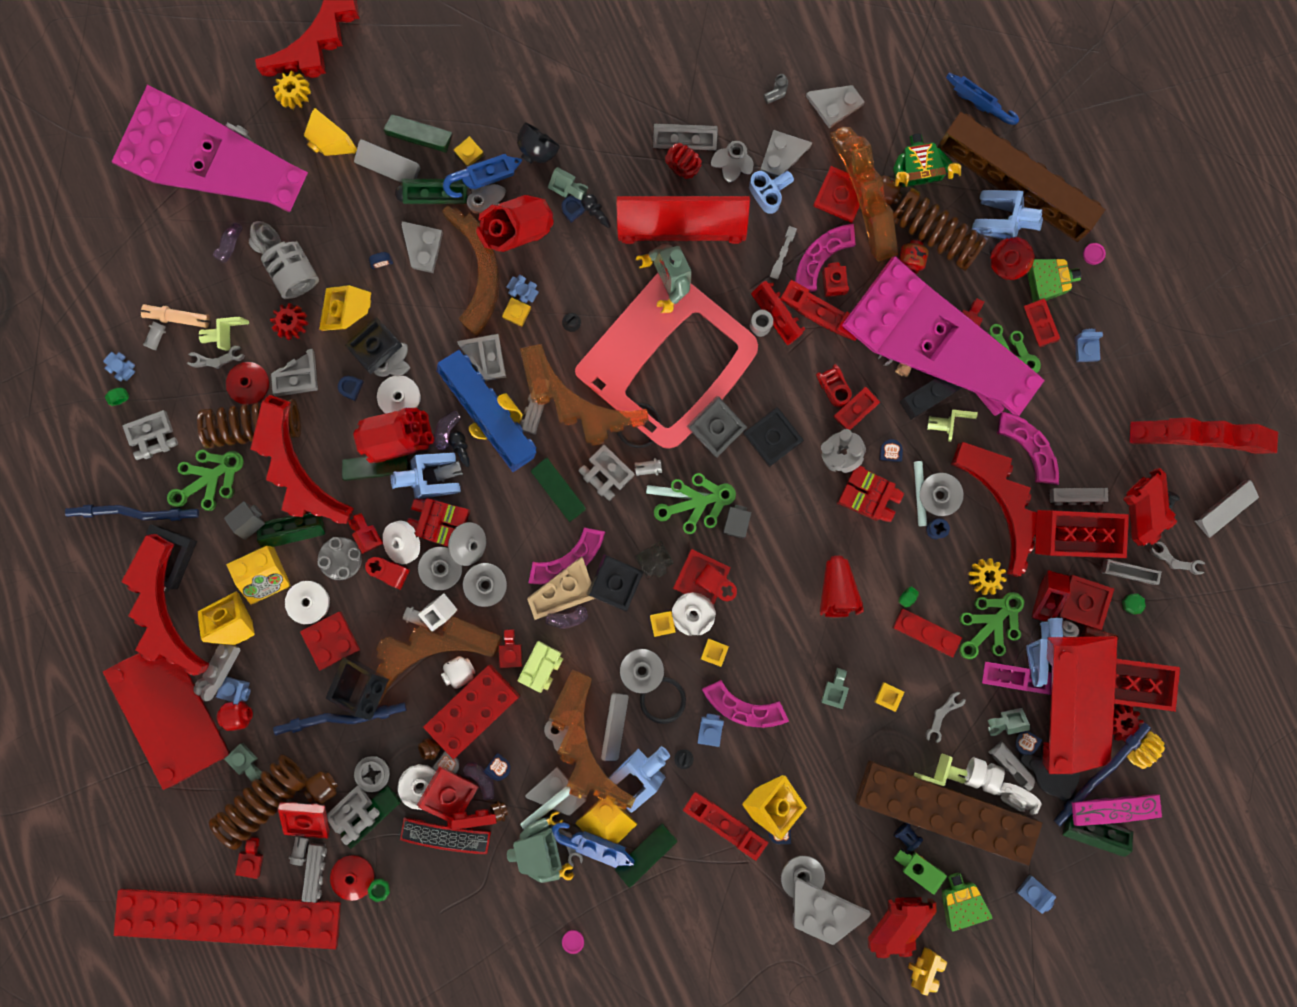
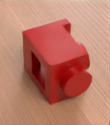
(835, 287)

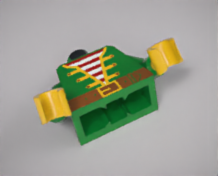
(923, 164)

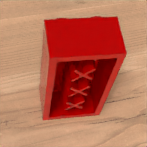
(1081, 534)
(1146, 685)
(471, 711)

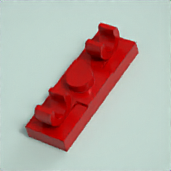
(782, 318)

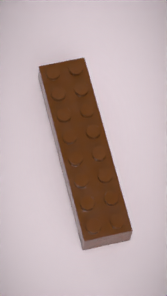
(1013, 170)
(948, 812)

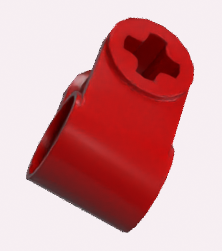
(832, 382)
(390, 573)
(713, 581)

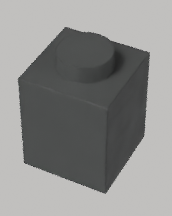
(245, 520)
(737, 521)

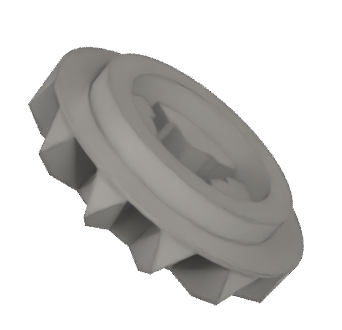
(367, 783)

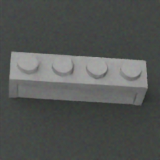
(532, 418)
(1079, 495)
(1131, 572)
(313, 873)

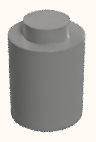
(761, 323)

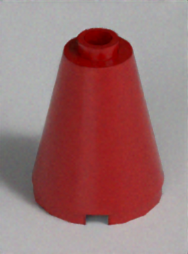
(839, 590)

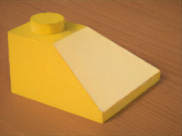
(326, 136)
(343, 307)
(225, 621)
(775, 806)
(606, 821)

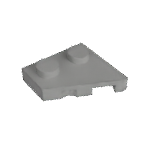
(835, 103)
(783, 153)
(485, 355)
(296, 376)

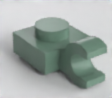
(563, 184)
(835, 692)
(1011, 721)
(242, 761)

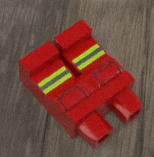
(875, 496)
(433, 517)

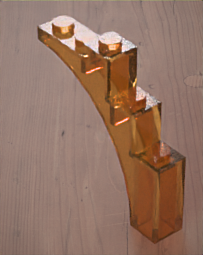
(868, 184)
(595, 419)
(458, 636)
(587, 774)

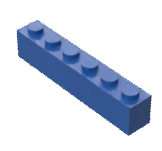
(485, 410)

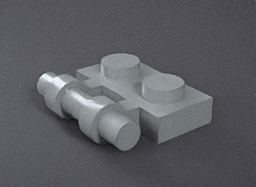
(146, 429)
(609, 466)
(350, 809)

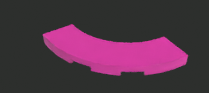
(820, 251)
(1034, 443)
(586, 547)
(742, 712)

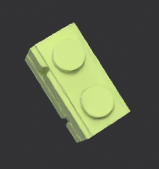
(540, 667)

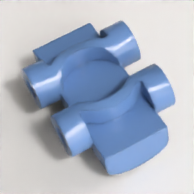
(525, 291)
(116, 364)

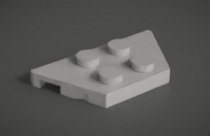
(824, 913)

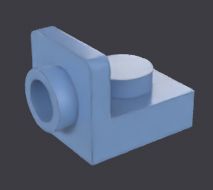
(1088, 346)
(234, 690)
(710, 730)
(1036, 894)

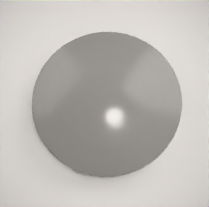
(339, 558)

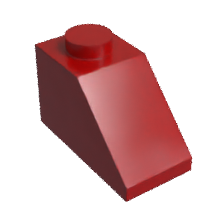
(1051, 596)

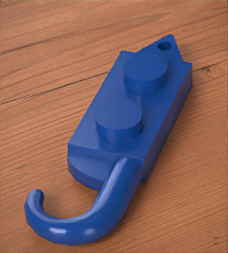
(982, 100)
(483, 173)
(594, 847)

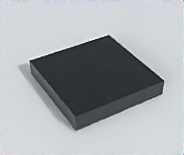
(373, 345)
(773, 437)
(615, 583)

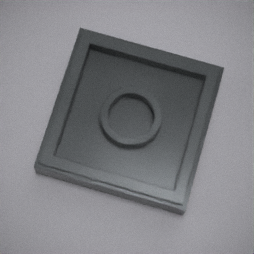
(716, 426)

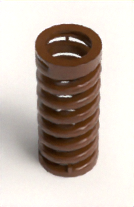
(957, 236)
(234, 420)
(236, 815)

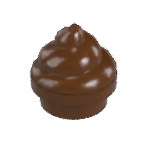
(428, 749)

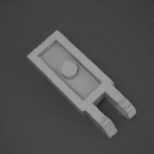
(216, 671)

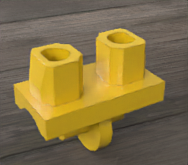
(925, 970)

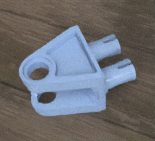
(1007, 228)
(415, 477)
(1038, 651)
(647, 772)

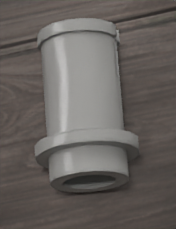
(154, 335)
(648, 467)
(448, 471)
(412, 616)
(299, 851)

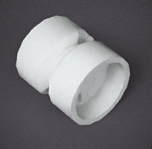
(984, 776)

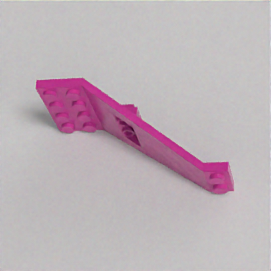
(169, 139)
(903, 314)

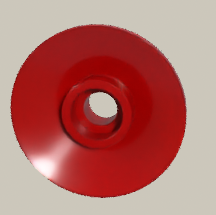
(257, 383)
(356, 867)

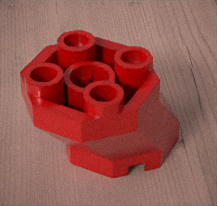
(514, 223)
(393, 435)
(1149, 508)
(901, 926)

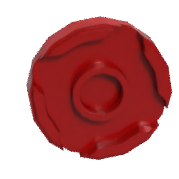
(1012, 258)

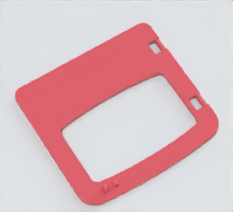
(639, 334)

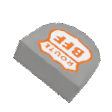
(448, 763)

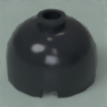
(536, 145)

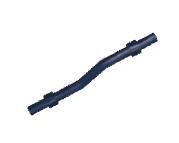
(89, 511)
(297, 725)
(1132, 742)

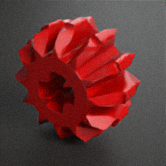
(683, 160)
(281, 320)
(1128, 716)

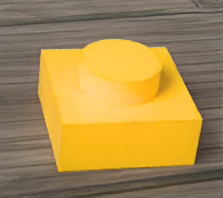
(468, 152)
(516, 312)
(662, 623)
(714, 652)
(889, 696)

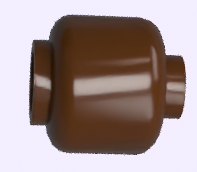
(891, 192)
(320, 788)

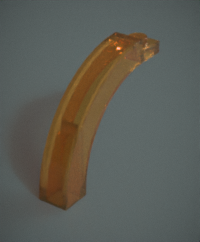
(487, 290)

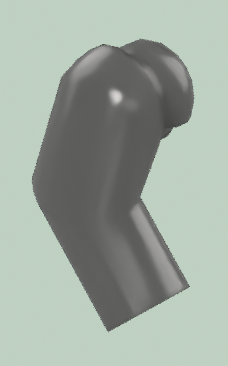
(779, 90)

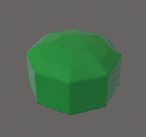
(116, 396)
(908, 597)
(1133, 604)
(378, 890)

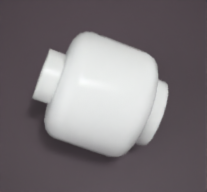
(458, 672)

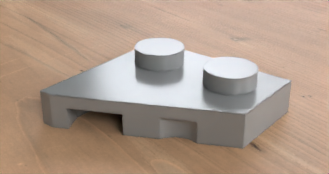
(422, 245)
(550, 787)

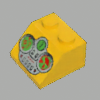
(259, 574)

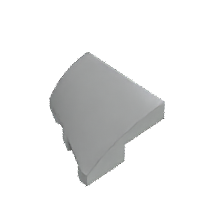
(1010, 763)

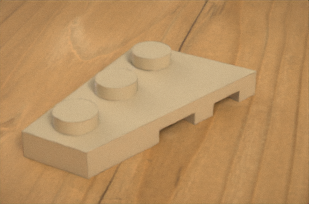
(562, 591)

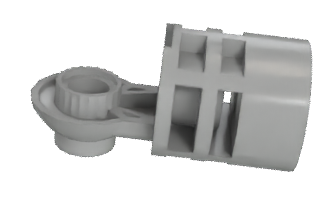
(283, 261)

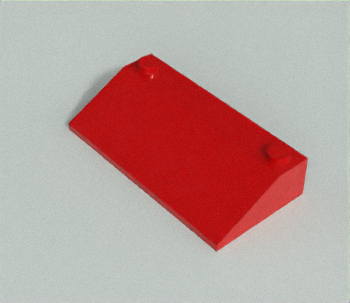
(682, 218)
(1080, 703)
(166, 718)

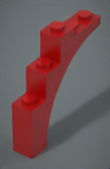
(306, 52)
(1190, 431)
(285, 470)
(1012, 497)
(150, 609)

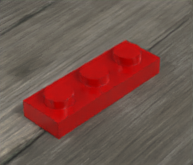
(927, 632)

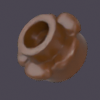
(499, 810)

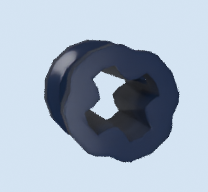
(944, 526)
(908, 837)

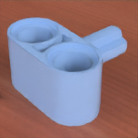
(769, 190)

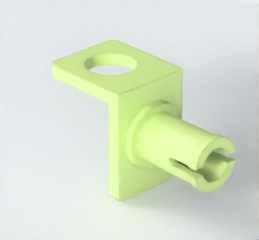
(222, 333)
(947, 424)
(945, 771)

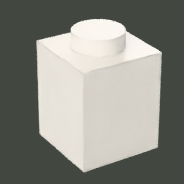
(437, 612)

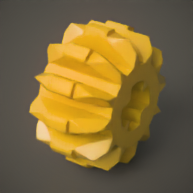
(287, 94)
(995, 576)
(1148, 751)

